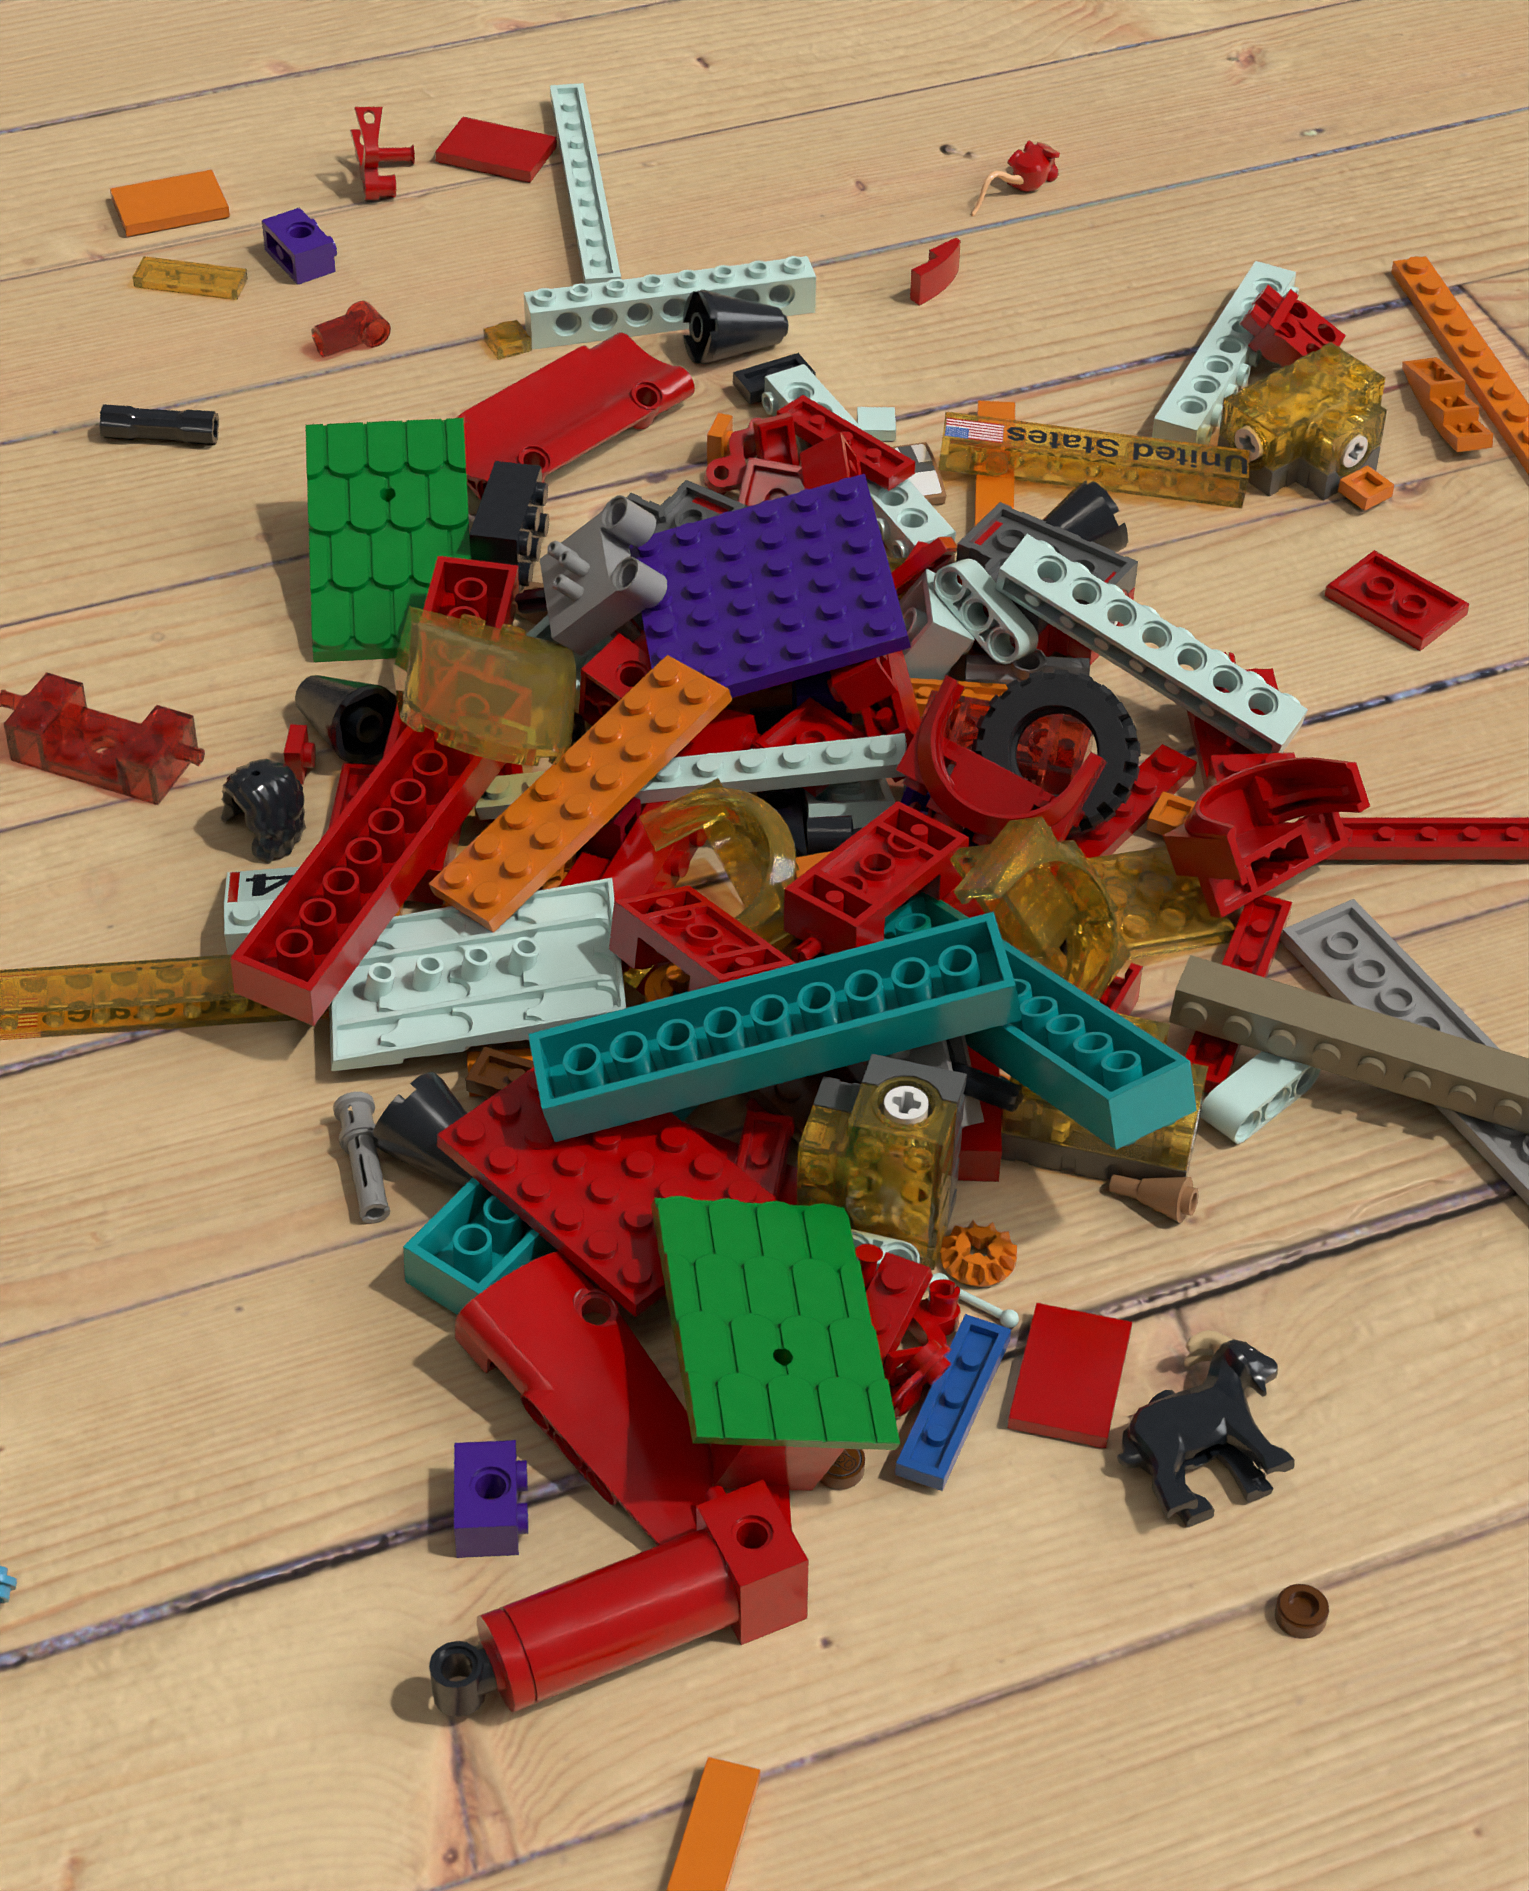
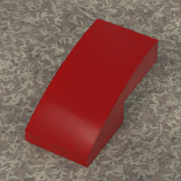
(937, 273)

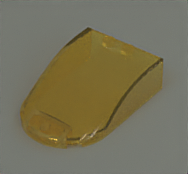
(486, 687)

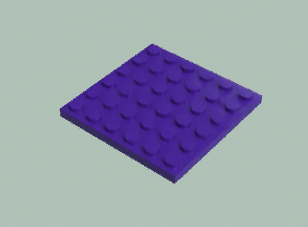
(775, 589)

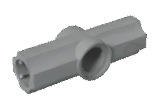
(986, 670)

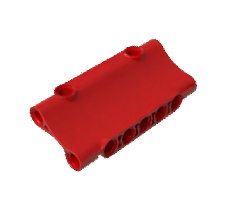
(570, 408)

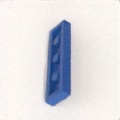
(953, 1403)

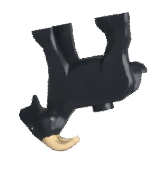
(1206, 1424)

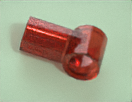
(358, 326)

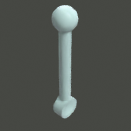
(1008, 1318)

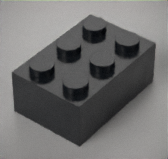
(511, 519)

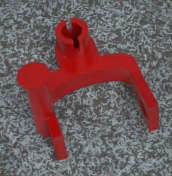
(370, 155)
(732, 467)
(933, 1319)

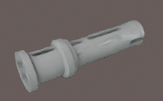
(358, 1141)

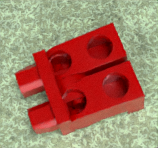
(1287, 327)

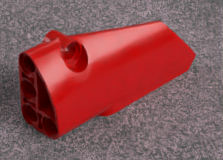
(591, 1391)

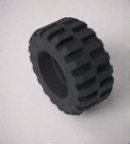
(1072, 696)

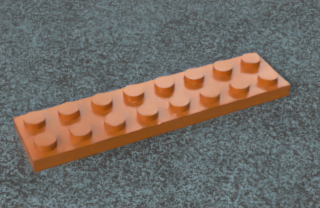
(580, 793)

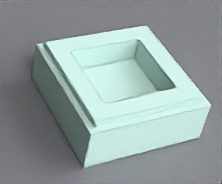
(878, 422)

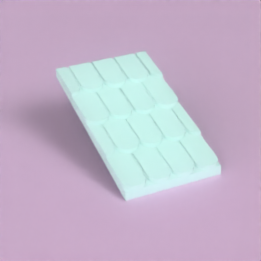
(452, 984)

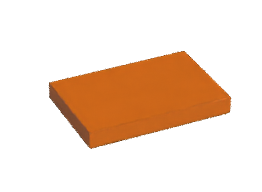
(169, 203)

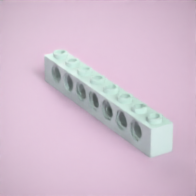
(658, 301)
(1219, 363)
(901, 512)
(1156, 667)

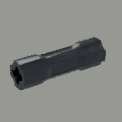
(156, 424)

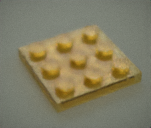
(1156, 907)

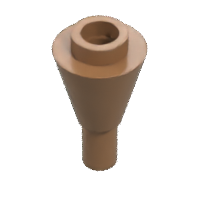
(1169, 1196)

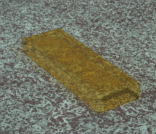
(190, 278)

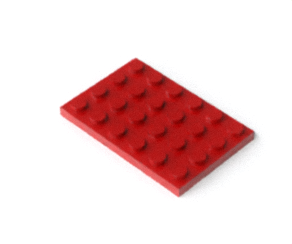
(593, 1189)

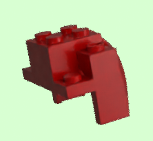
(979, 791)
(1239, 830)

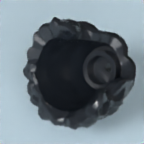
(271, 806)

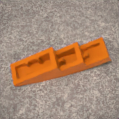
(1446, 405)

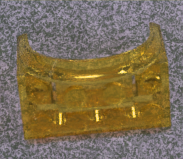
(729, 822)

